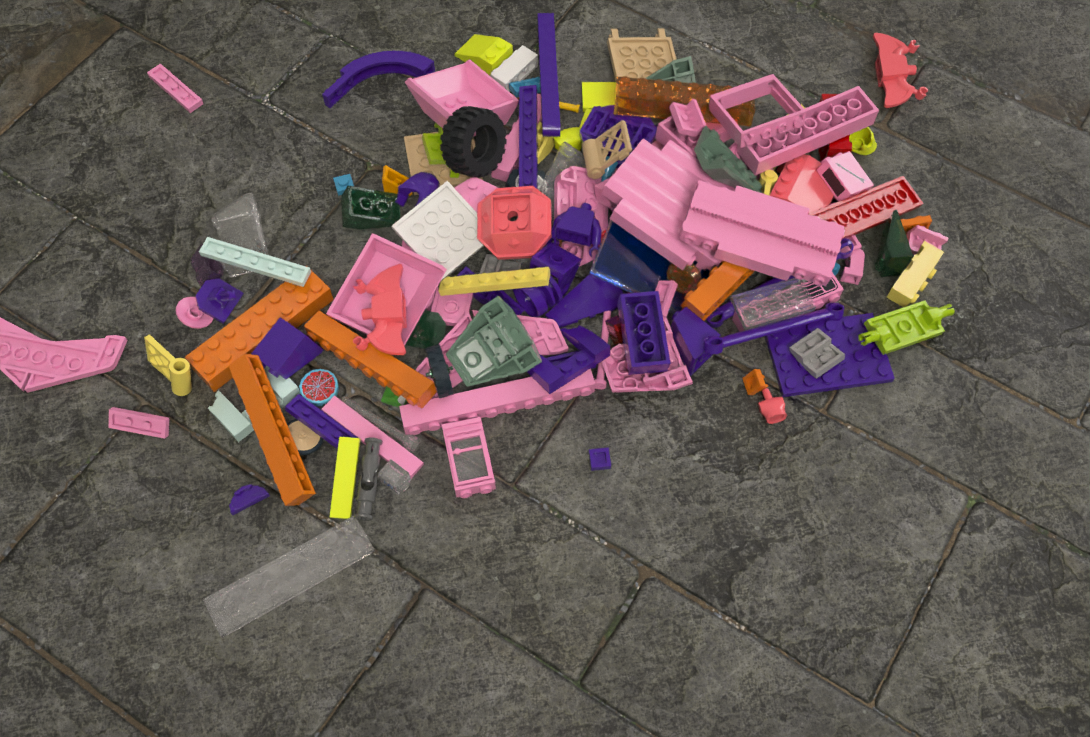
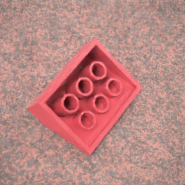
(803, 184)

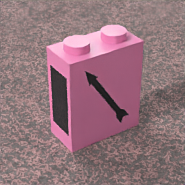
(844, 176)

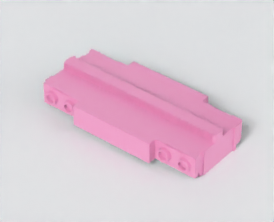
(762, 233)

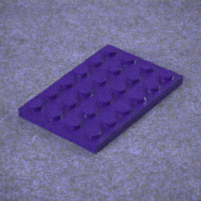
(860, 367)

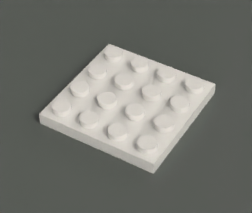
(441, 229)

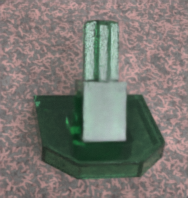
(428, 331)

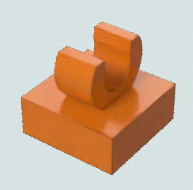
(754, 382)

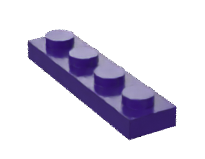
(317, 420)

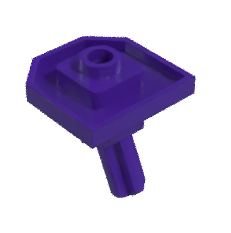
(217, 299)

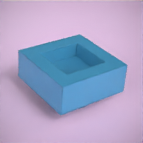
(342, 182)

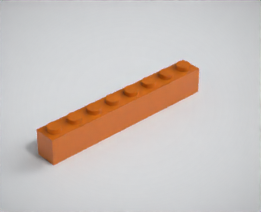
(373, 363)
(271, 430)

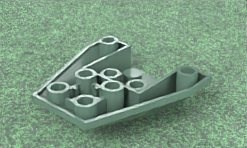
(722, 163)

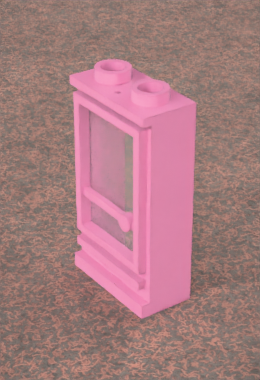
(468, 457)

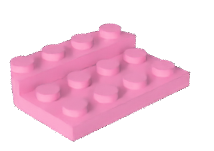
(575, 187)

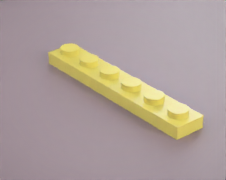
(495, 281)

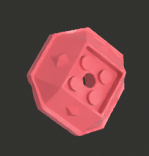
(514, 238)

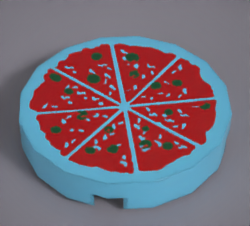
(319, 386)

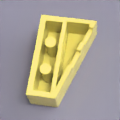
(915, 275)

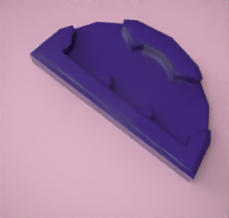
(246, 497)

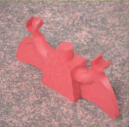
(893, 70)
(386, 311)

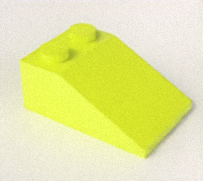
(485, 52)

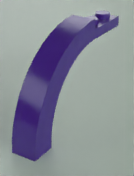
(376, 64)

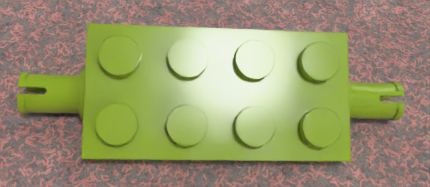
(905, 326)

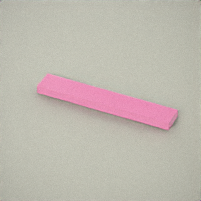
(364, 429)

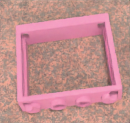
(748, 92)

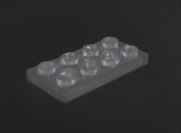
(772, 303)

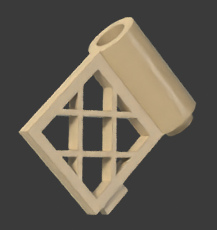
(596, 154)

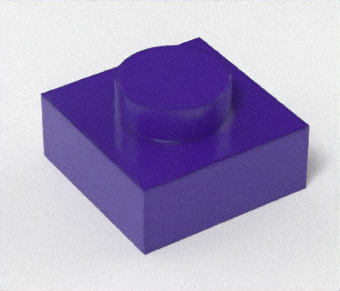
(599, 459)

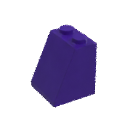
(689, 338)
(286, 349)

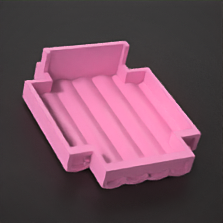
(654, 198)

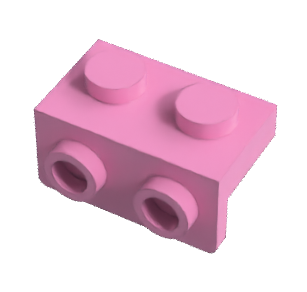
(688, 118)
(919, 234)

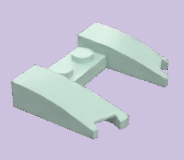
(239, 423)

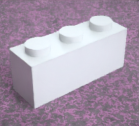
(516, 67)

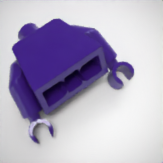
(577, 226)

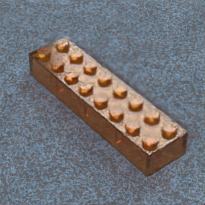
(653, 97)

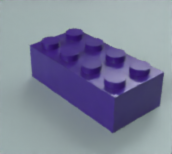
(643, 333)

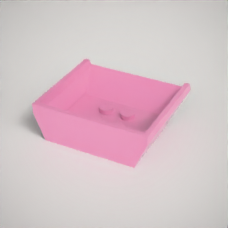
(457, 87)
(417, 282)

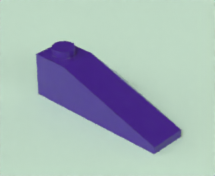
(585, 300)

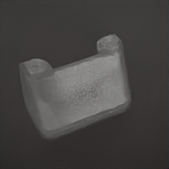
(241, 226)

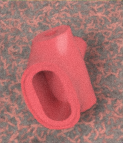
(772, 408)

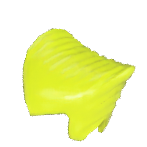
(571, 136)
(863, 142)

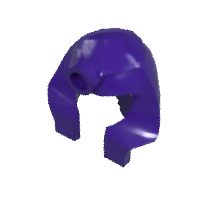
(422, 183)

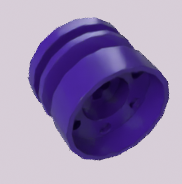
(538, 299)

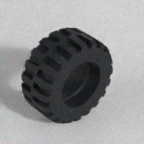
(458, 138)

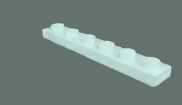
(255, 261)

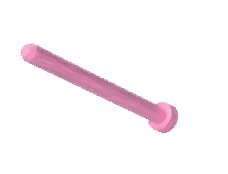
(600, 383)

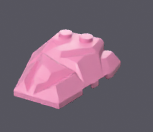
(619, 380)

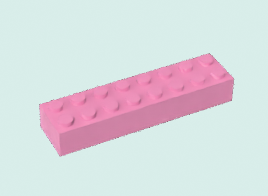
(823, 124)

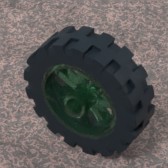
(439, 371)

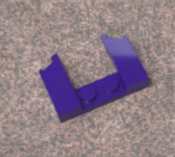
(591, 352)

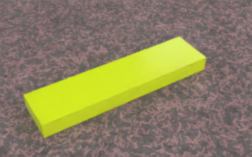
(345, 478)

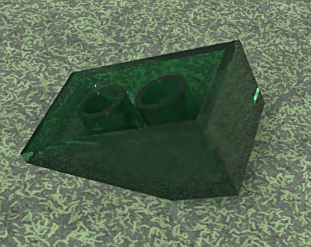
(368, 208)
(894, 248)

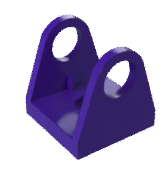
(560, 262)

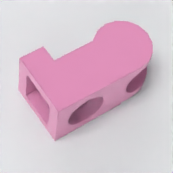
(854, 269)

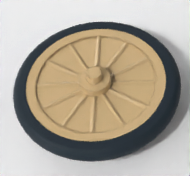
(304, 438)

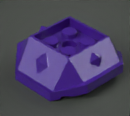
(603, 119)

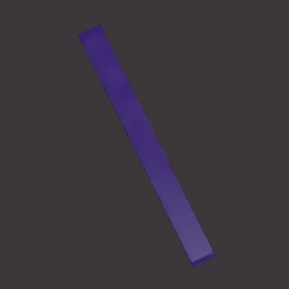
(548, 76)

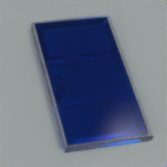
(633, 264)

